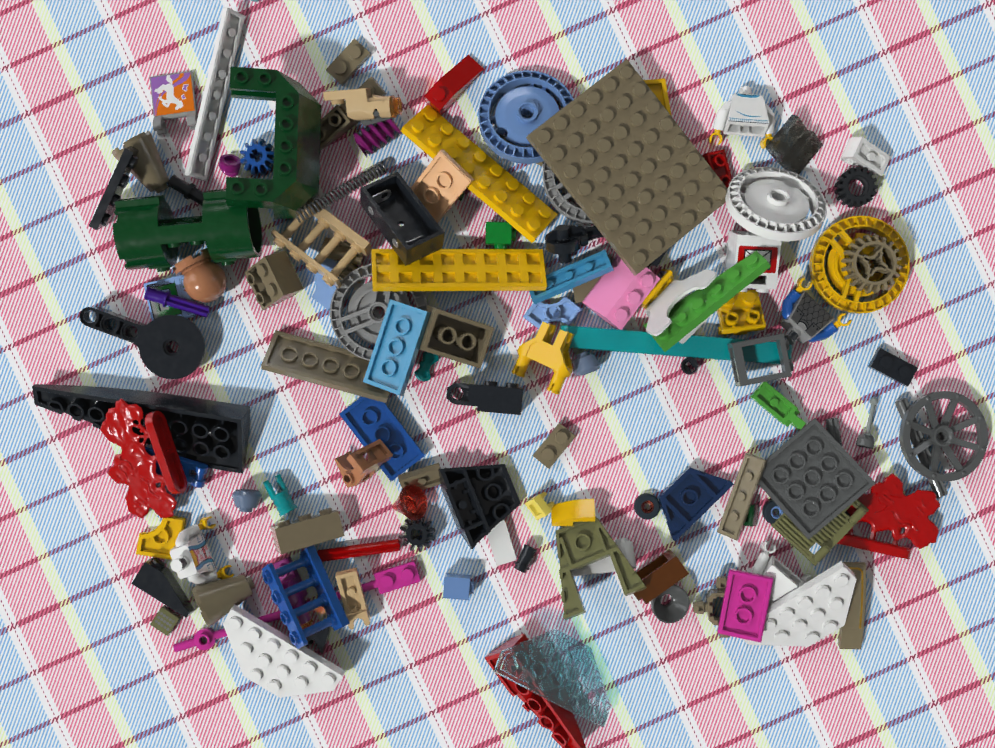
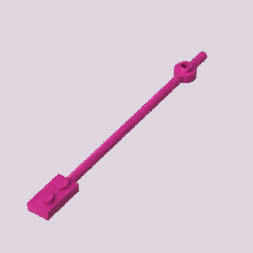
(385, 581)

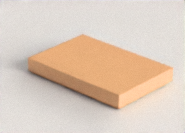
(441, 184)

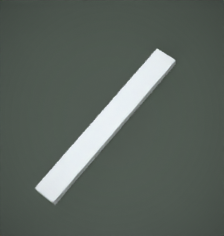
(214, 94)

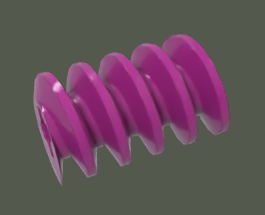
(375, 135)

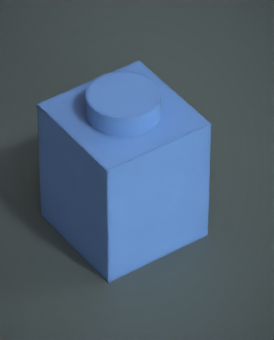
(457, 586)

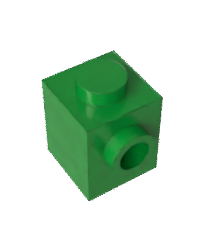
(499, 235)

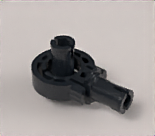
(569, 239)

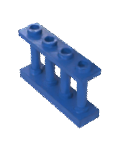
(326, 596)

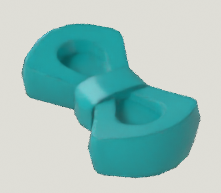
(423, 371)

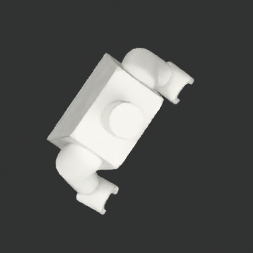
(783, 578)

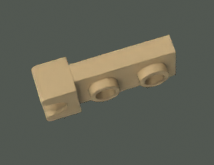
(353, 596)

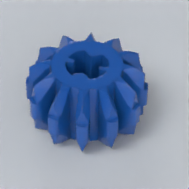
(250, 154)

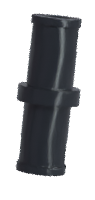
(188, 190)

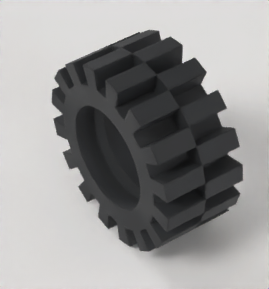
(868, 187)

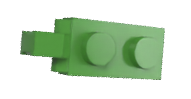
(777, 405)

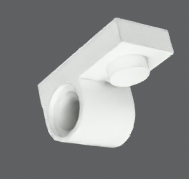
(865, 154)

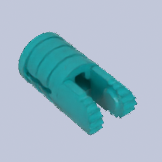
(282, 500)

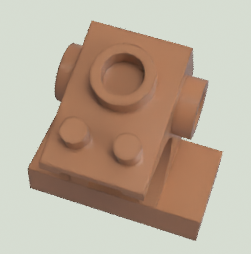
(356, 468)

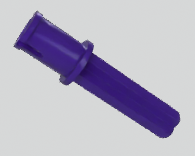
(174, 301)

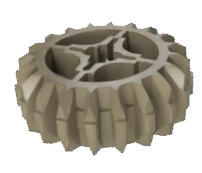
(880, 249)

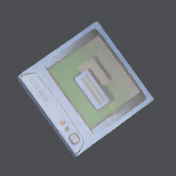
(172, 284)

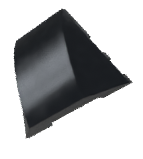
(478, 498)

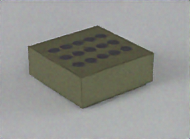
(165, 620)

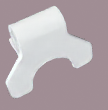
(660, 307)

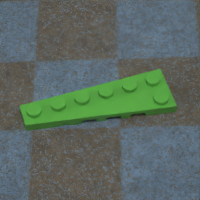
(703, 303)

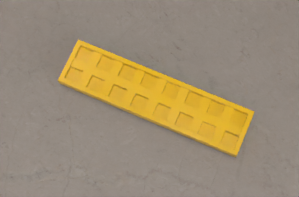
(491, 181)
(461, 270)

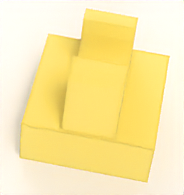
(538, 506)

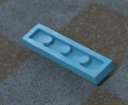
(574, 275)

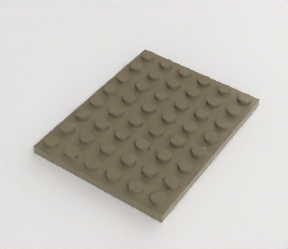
(629, 167)

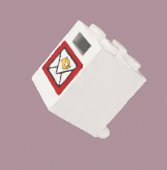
(743, 244)

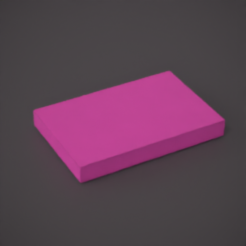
(745, 605)

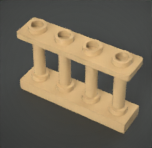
(341, 233)

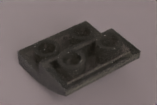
(794, 145)

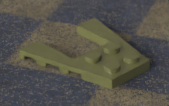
(582, 546)

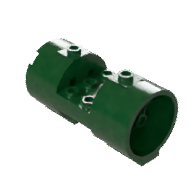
(150, 235)

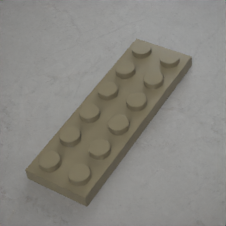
(320, 365)

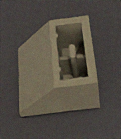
(273, 279)

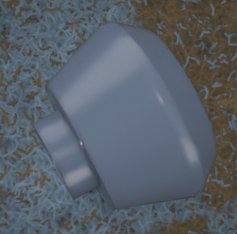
(585, 364)
(246, 499)

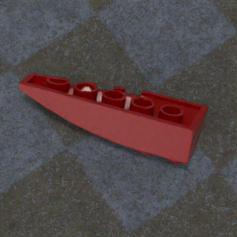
(551, 716)

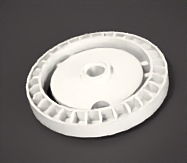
(775, 203)

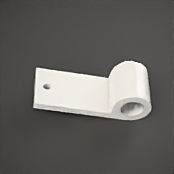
(606, 564)

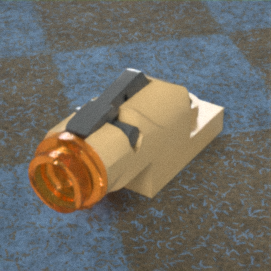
(364, 107)

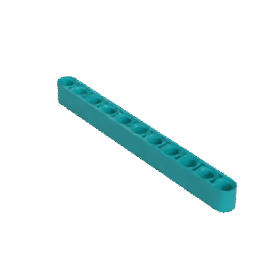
(694, 347)

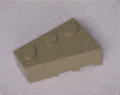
(307, 530)

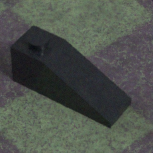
(161, 584)

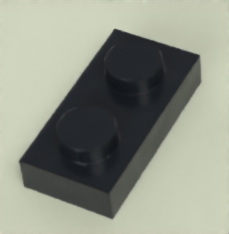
(892, 367)

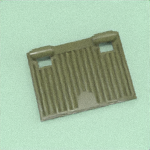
(826, 537)

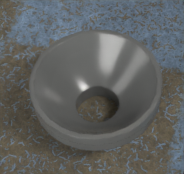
(675, 609)

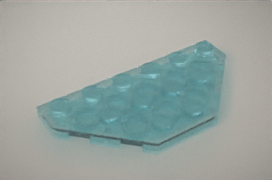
(558, 671)

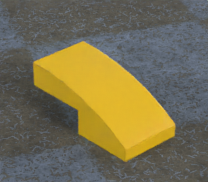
(573, 511)

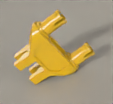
(549, 354)

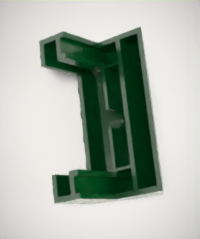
(295, 144)

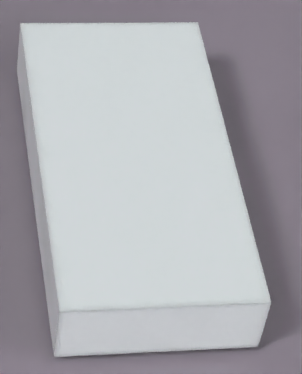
(501, 544)

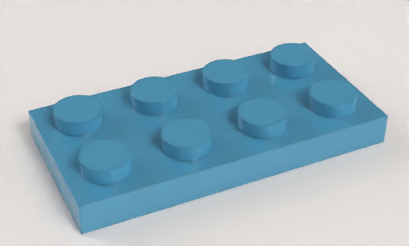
(396, 347)

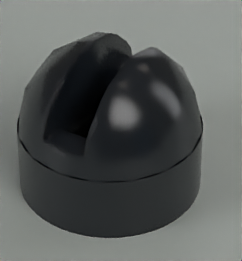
(686, 369)

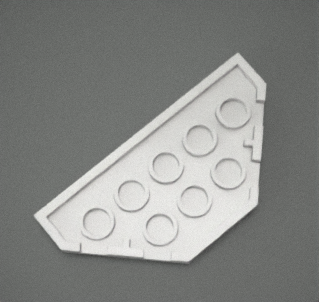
(810, 610)
(274, 662)

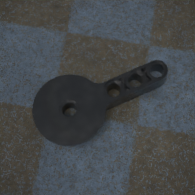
(154, 339)

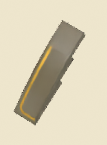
(852, 632)

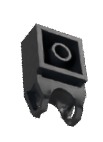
(489, 397)

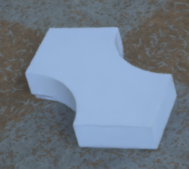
(323, 292)
(562, 311)

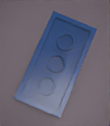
(375, 421)

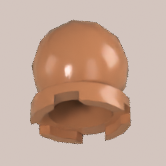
(202, 277)

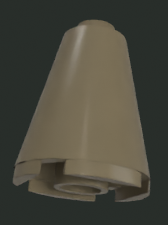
(149, 168)
(219, 596)

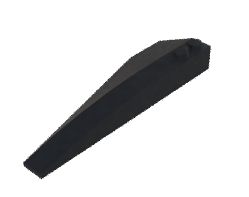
(200, 428)

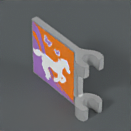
(172, 99)

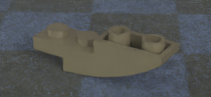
(337, 122)

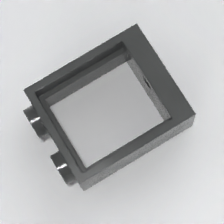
(738, 362)

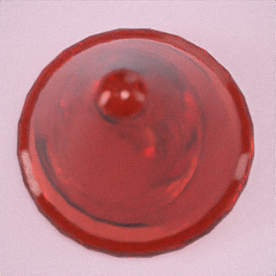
(411, 502)

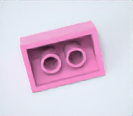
(620, 293)

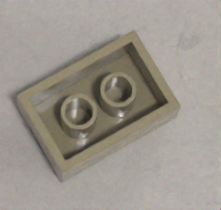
(456, 337)

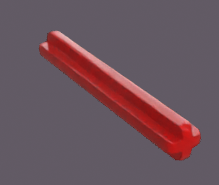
(359, 550)

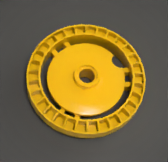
(834, 265)

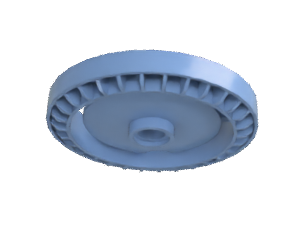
(525, 94)

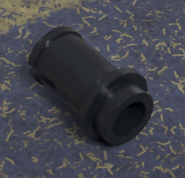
(525, 558)

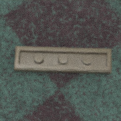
(742, 496)

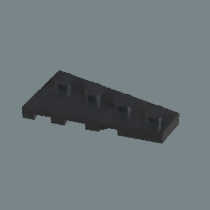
(115, 188)

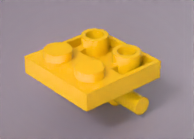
(741, 314)

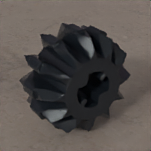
(418, 541)

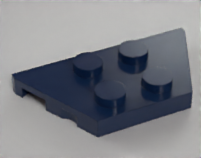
(690, 498)

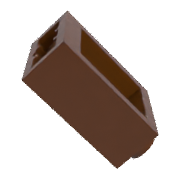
(660, 575)

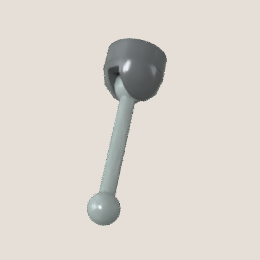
(866, 439)

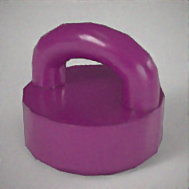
(230, 165)

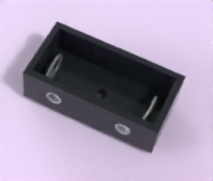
(394, 203)

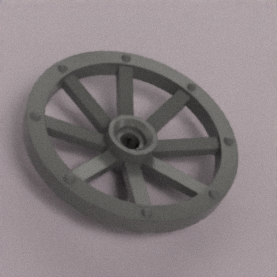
(947, 436)

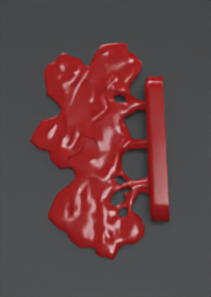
(137, 467)
(892, 511)

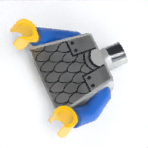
(805, 318)

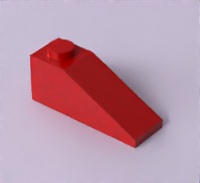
(453, 84)

